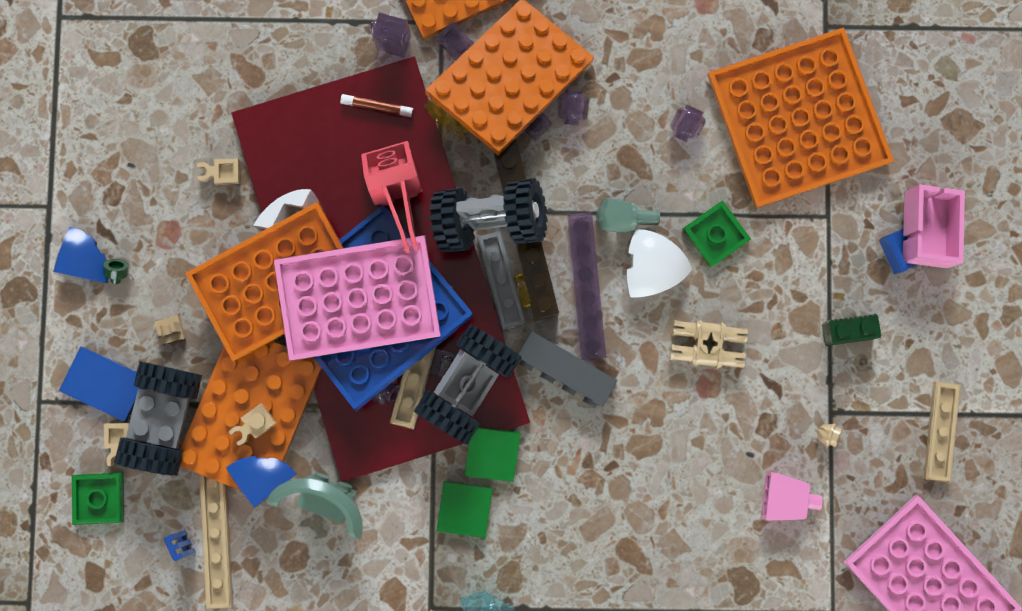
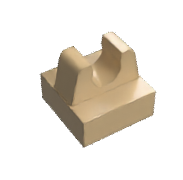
(170, 330)

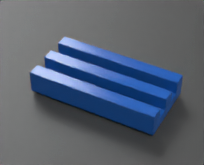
(182, 544)

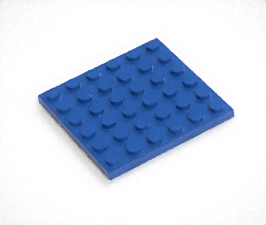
(370, 370)

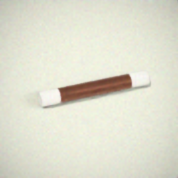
(376, 105)

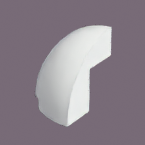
(285, 207)
(655, 264)

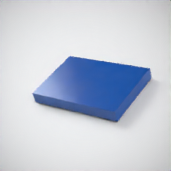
(101, 384)

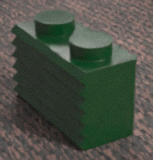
(851, 329)

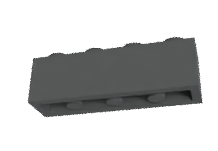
(566, 369)

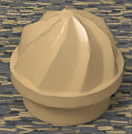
(829, 434)

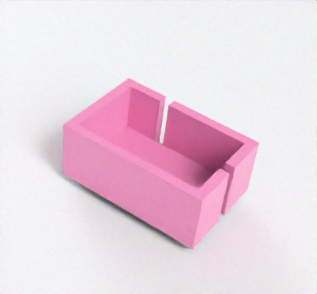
(934, 226)

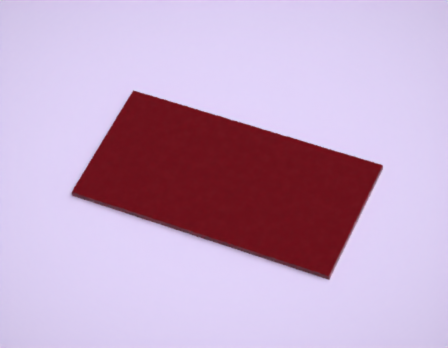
(318, 146)

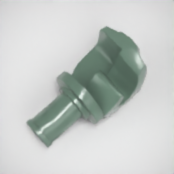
(622, 217)

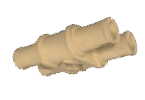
(718, 334)

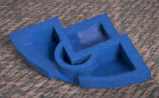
(80, 257)
(259, 476)

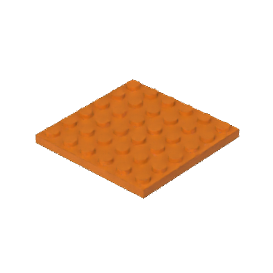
(800, 117)

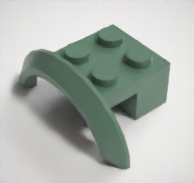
(323, 498)

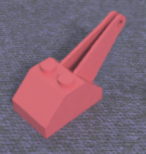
(390, 176)

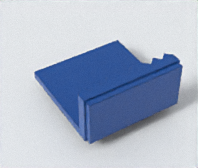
(893, 249)

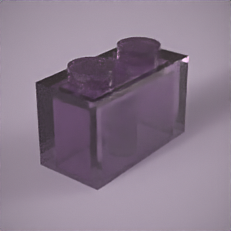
(391, 34)

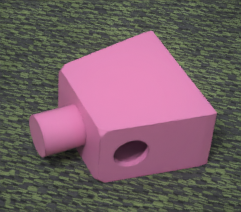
(787, 498)

